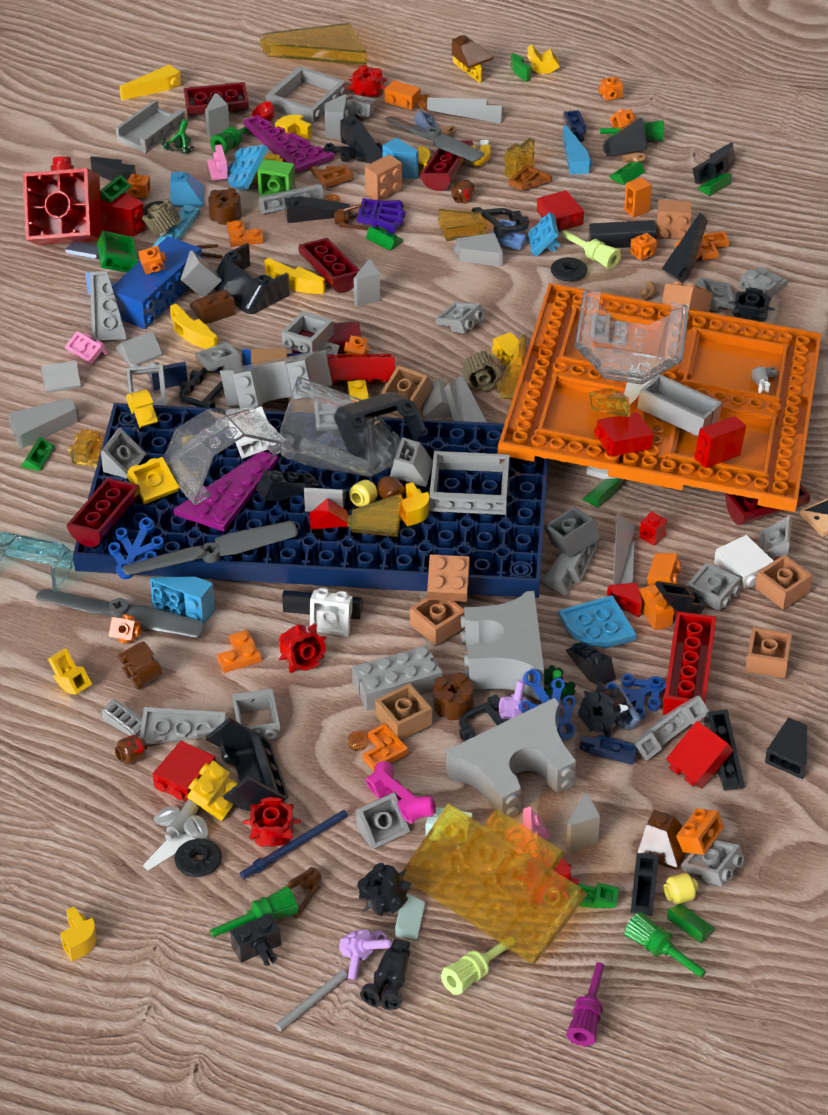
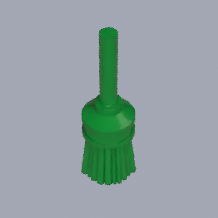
(653, 130)
(228, 138)
(277, 904)
(657, 941)

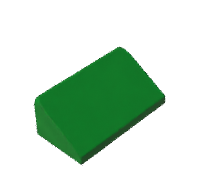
(628, 172)
(715, 184)
(114, 189)
(383, 238)
(38, 454)
(602, 492)
(690, 922)

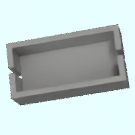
(678, 404)
(393, 672)

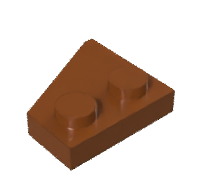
(332, 175)
(529, 177)

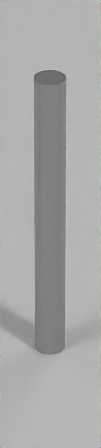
(311, 1000)

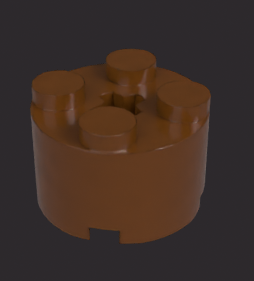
(224, 205)
(140, 664)
(453, 695)

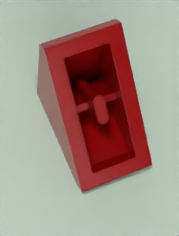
(328, 515)
(627, 597)

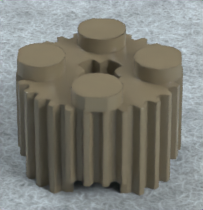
(161, 217)
(481, 371)

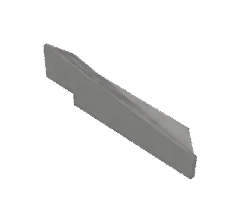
(467, 108)
(462, 402)
(623, 551)
(569, 569)

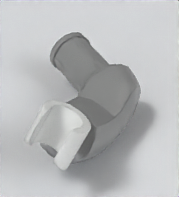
(761, 375)

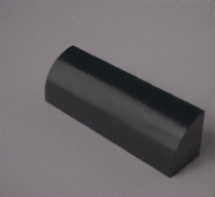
(620, 233)
(299, 603)

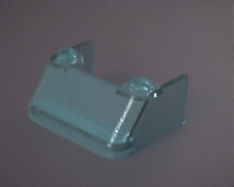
(39, 551)

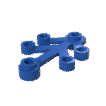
(135, 550)
(654, 686)
(563, 721)

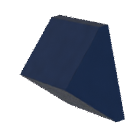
(173, 375)

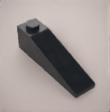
(358, 137)
(309, 209)
(684, 256)
(730, 771)

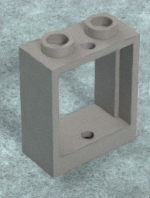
(310, 322)
(136, 369)
(263, 700)

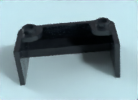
(248, 292)
(352, 417)
(254, 763)

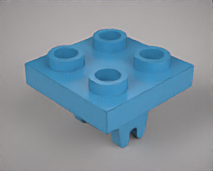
(544, 235)

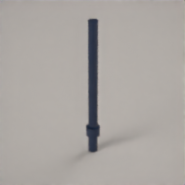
(262, 863)

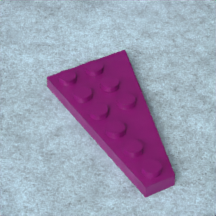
(287, 145)
(228, 493)

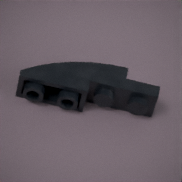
(716, 165)

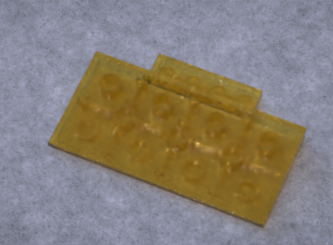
(496, 879)

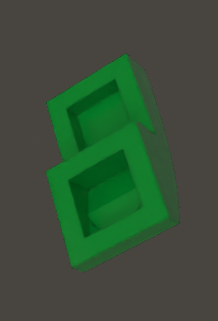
(520, 68)
(600, 896)

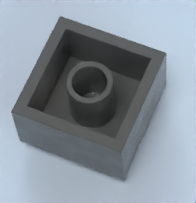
(572, 531)

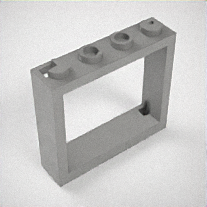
(277, 95)
(469, 502)

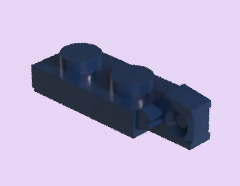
(575, 123)
(609, 748)

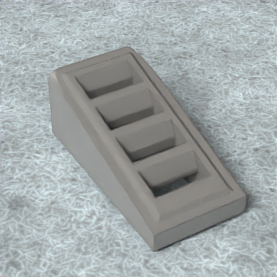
(113, 710)

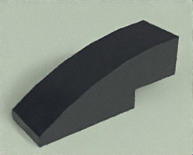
(111, 168)
(680, 597)
(644, 884)

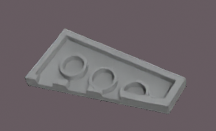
(104, 309)
(174, 725)

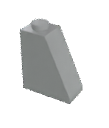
(479, 250)

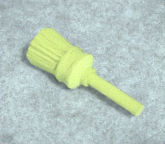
(596, 250)
(468, 969)

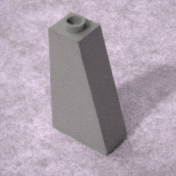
(42, 421)

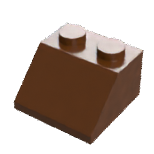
(214, 307)

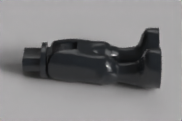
(392, 971)

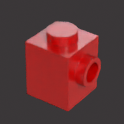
(653, 528)

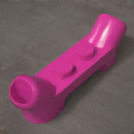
(411, 807)

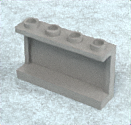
(148, 126)

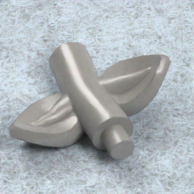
(182, 820)

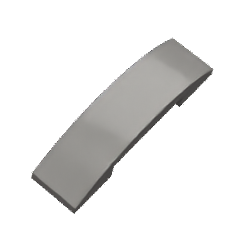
(669, 726)

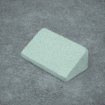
(410, 918)

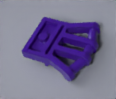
(382, 213)

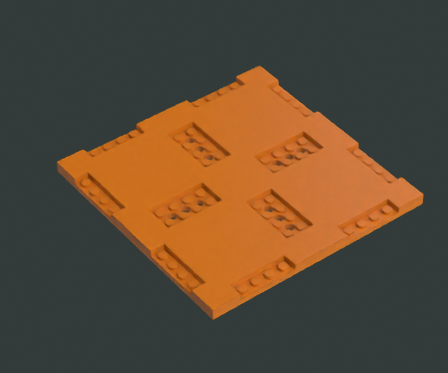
(556, 422)

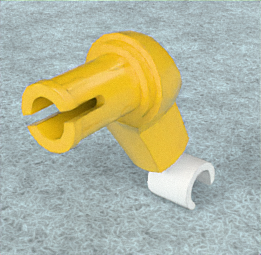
(486, 149)

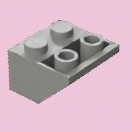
(334, 112)
(412, 463)

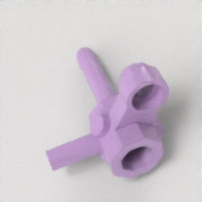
(509, 705)
(359, 945)

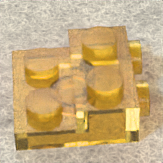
(518, 157)
(86, 448)

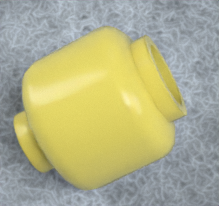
(363, 493)
(680, 888)

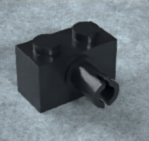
(256, 939)

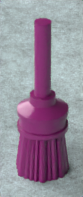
(587, 1013)

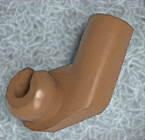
(448, 130)
(634, 157)
(649, 291)

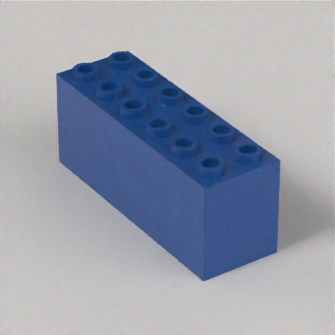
(146, 297)

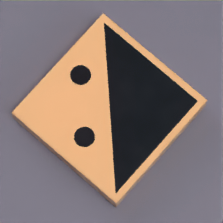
(817, 516)

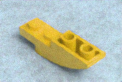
(299, 279)
(192, 331)

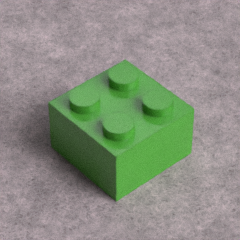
(275, 177)

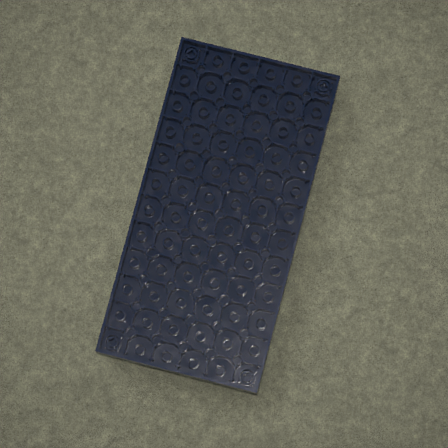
(501, 548)

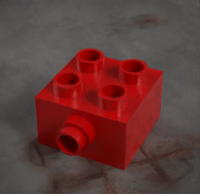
(62, 204)

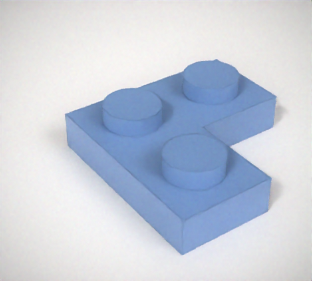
(513, 239)

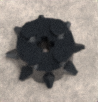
(751, 305)
(603, 709)
(383, 889)

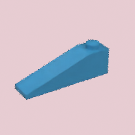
(576, 154)

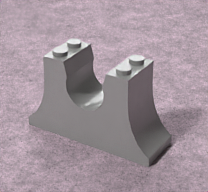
(273, 379)
(502, 644)
(512, 747)

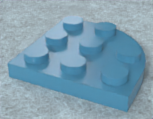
(245, 166)
(598, 623)

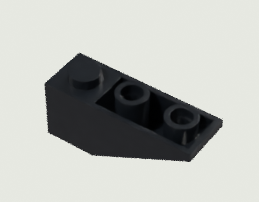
(284, 485)
(592, 663)

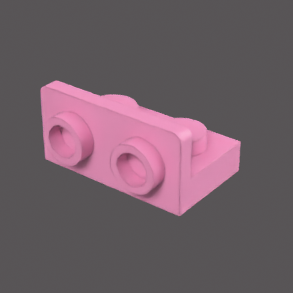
(218, 165)
(85, 348)

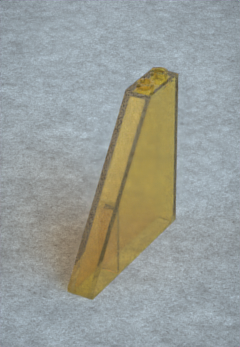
(322, 43)

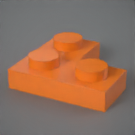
(239, 236)
(712, 241)
(242, 655)
(387, 749)

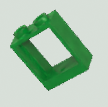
(113, 260)

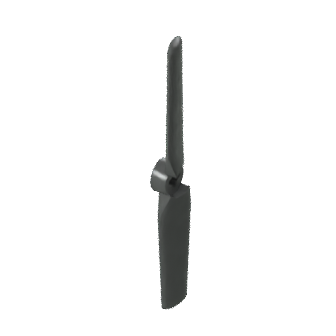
(440, 140)
(225, 545)
(149, 617)

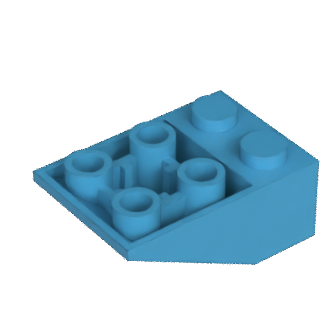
(183, 596)

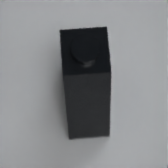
(626, 140)
(789, 749)

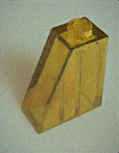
(460, 224)
(378, 517)

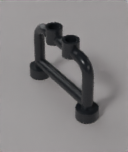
(499, 229)
(188, 387)
(491, 707)

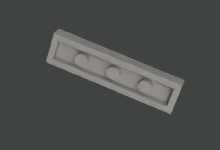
(276, 201)

